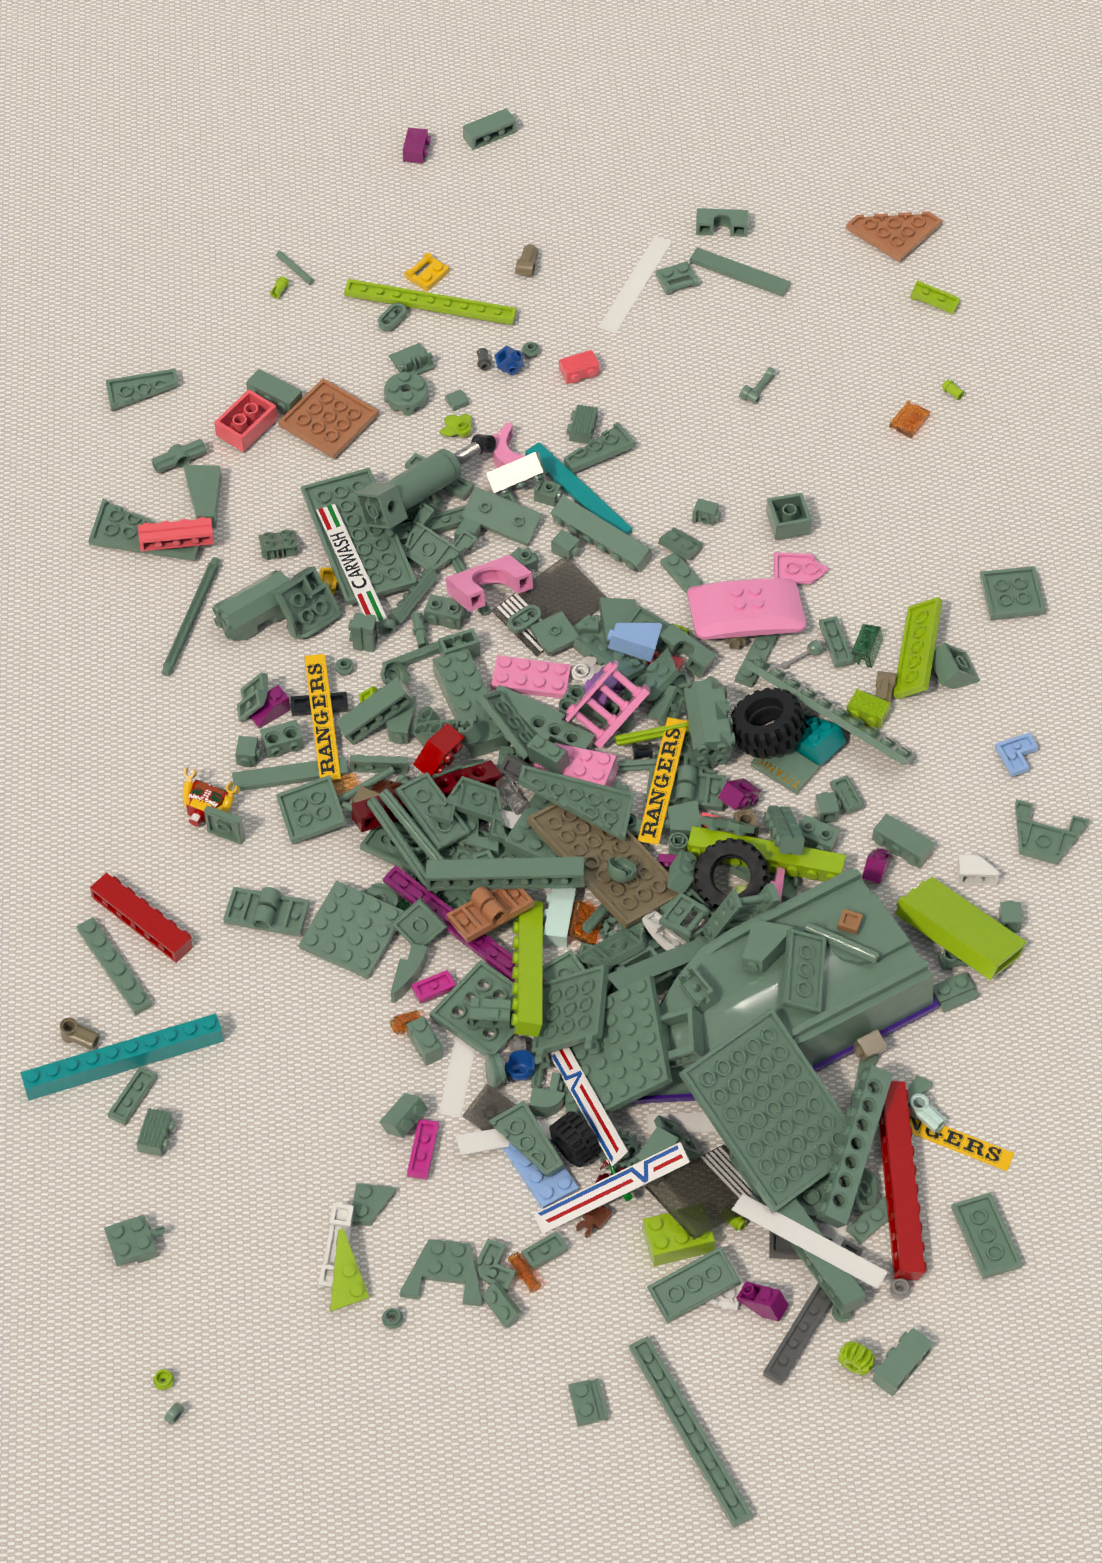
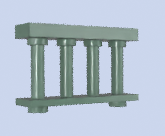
(738, 910)

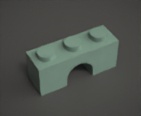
(733, 219)
(678, 641)

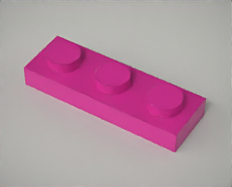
(423, 1149)

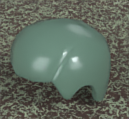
(392, 670)
(621, 869)

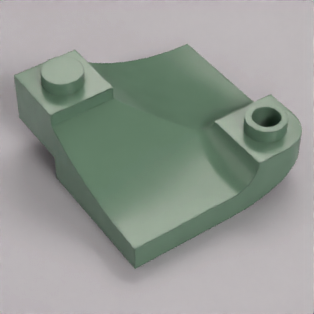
(307, 603)

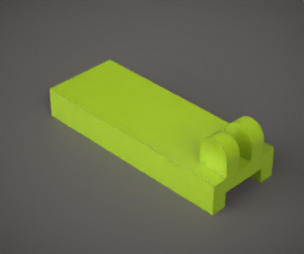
(934, 297)

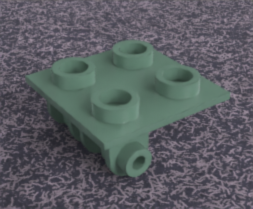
(412, 359)
(278, 541)

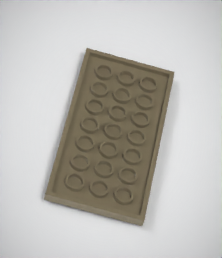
(626, 901)

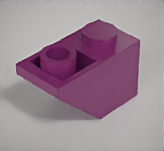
(876, 865)
(763, 1300)

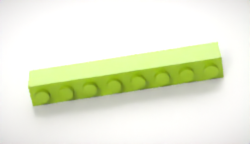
(811, 864)
(528, 971)

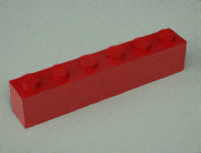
(141, 917)

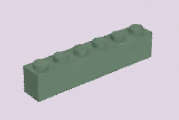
(602, 534)

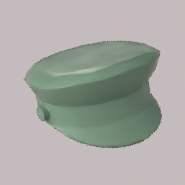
(495, 1070)

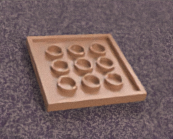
(328, 418)

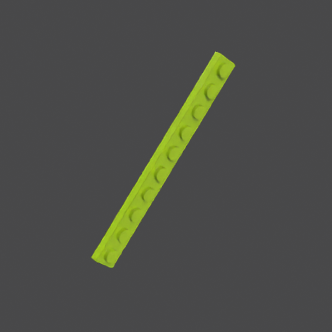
(430, 301)

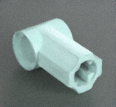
(927, 1114)

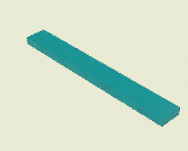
(577, 489)

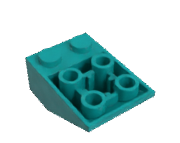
(820, 740)

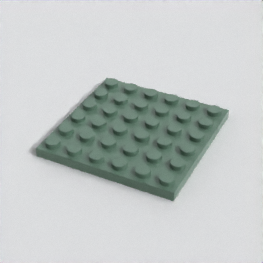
(631, 1050)

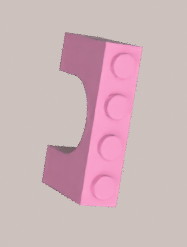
(466, 588)

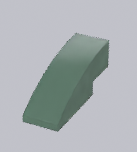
(408, 971)

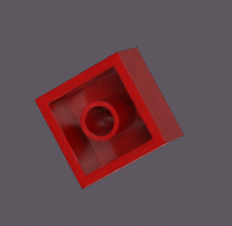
(439, 750)

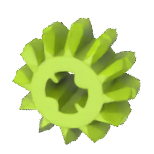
(856, 1358)

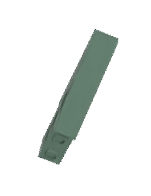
(548, 721)

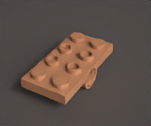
(488, 910)

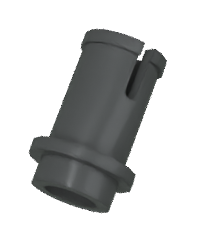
(483, 360)

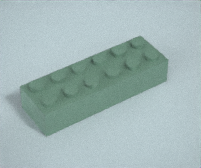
(462, 689)

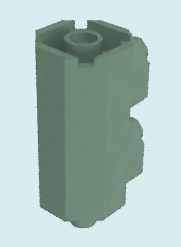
(248, 608)
(709, 722)

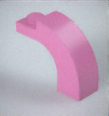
(502, 454)

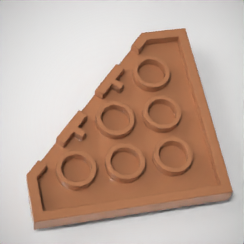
(895, 234)

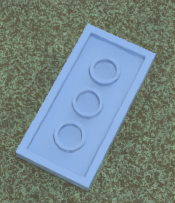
(544, 1189)

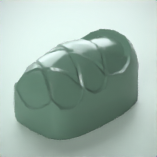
(867, 1192)

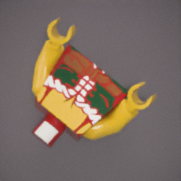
(200, 794)

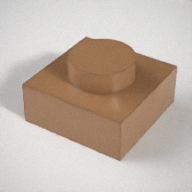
(850, 921)

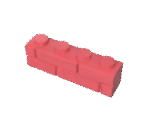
(175, 534)

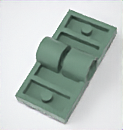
(693, 786)
(266, 911)

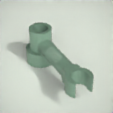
(751, 394)

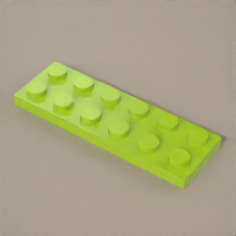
(917, 648)

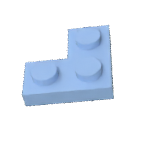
(1012, 753)

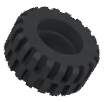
(765, 707)
(724, 850)

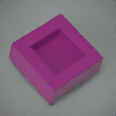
(666, 859)

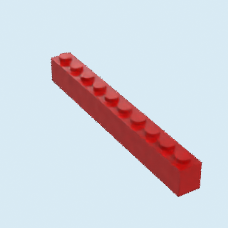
(901, 1185)

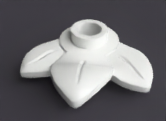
(588, 667)

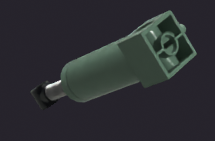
(386, 503)

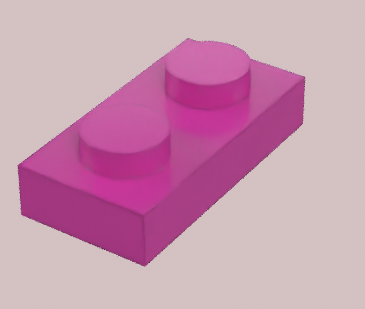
(433, 986)

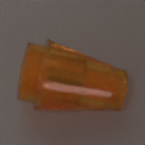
(399, 1022)

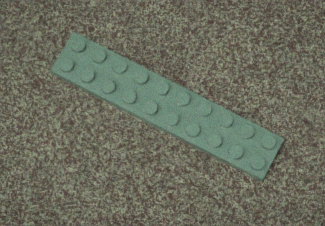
(825, 708)

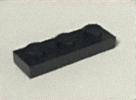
(301, 704)

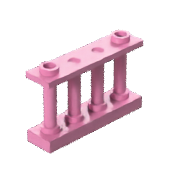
(614, 721)

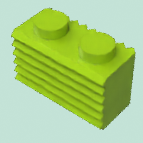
(868, 708)

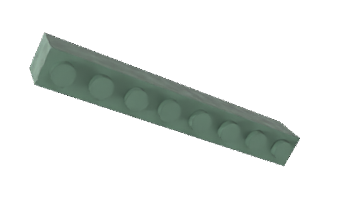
(505, 873)

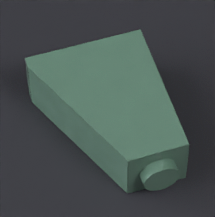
(401, 724)
(764, 945)

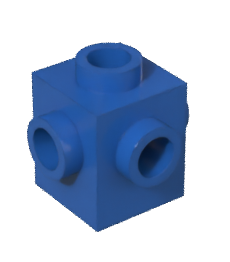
(509, 360)

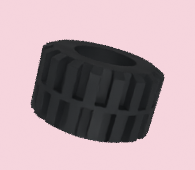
(575, 1139)

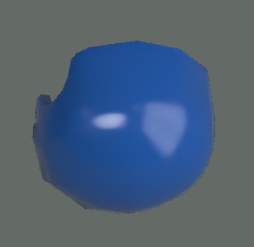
(520, 1065)

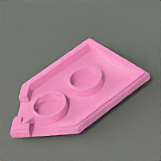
(799, 567)

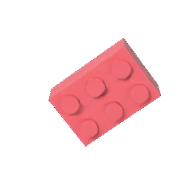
(245, 420)

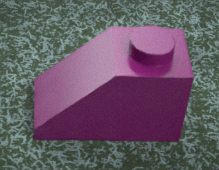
(275, 705)

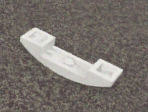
(661, 934)
(340, 1218)

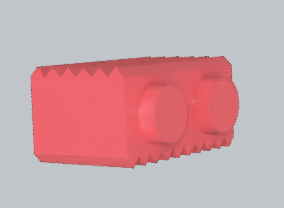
(579, 367)

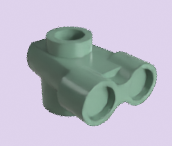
(949, 961)

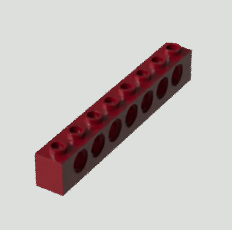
(483, 772)

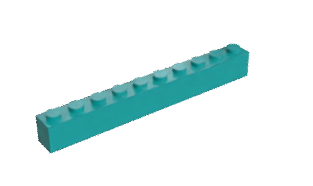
(122, 1056)

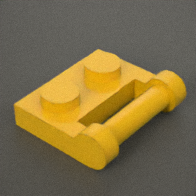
(431, 275)

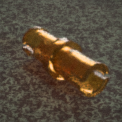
(524, 1272)

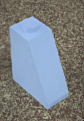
(635, 639)

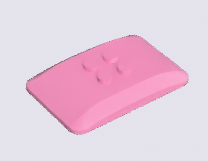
(746, 608)

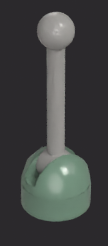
(814, 648)

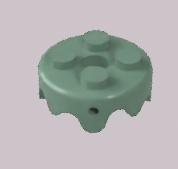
(407, 400)

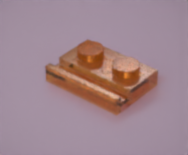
(909, 419)
(580, 913)

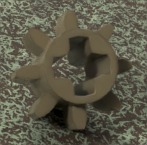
(736, 642)

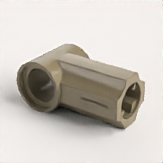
(526, 264)
(885, 684)
(79, 1034)

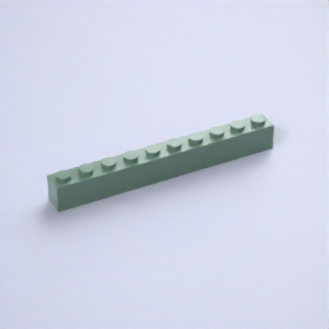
(836, 1283)

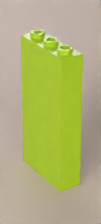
(960, 927)

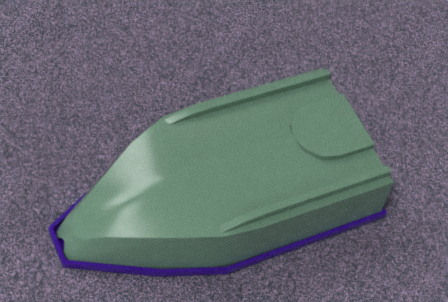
(855, 991)

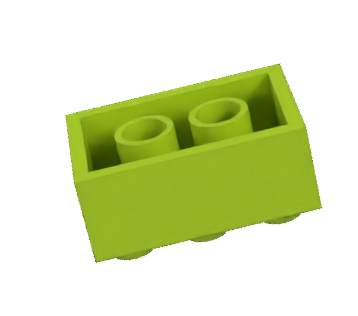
(670, 1242)

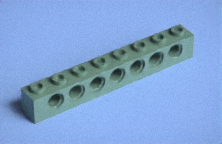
(874, 1101)

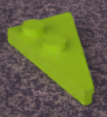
(347, 1281)

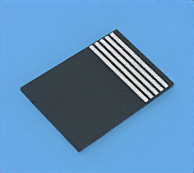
(554, 590)
(702, 1192)

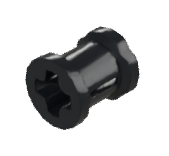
(642, 751)

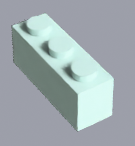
(558, 916)

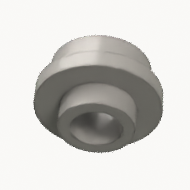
(517, 1044)
(900, 1283)

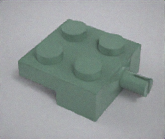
(133, 1240)

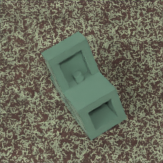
(548, 1102)

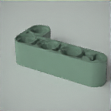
(576, 692)
(428, 723)

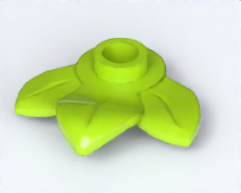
(457, 425)

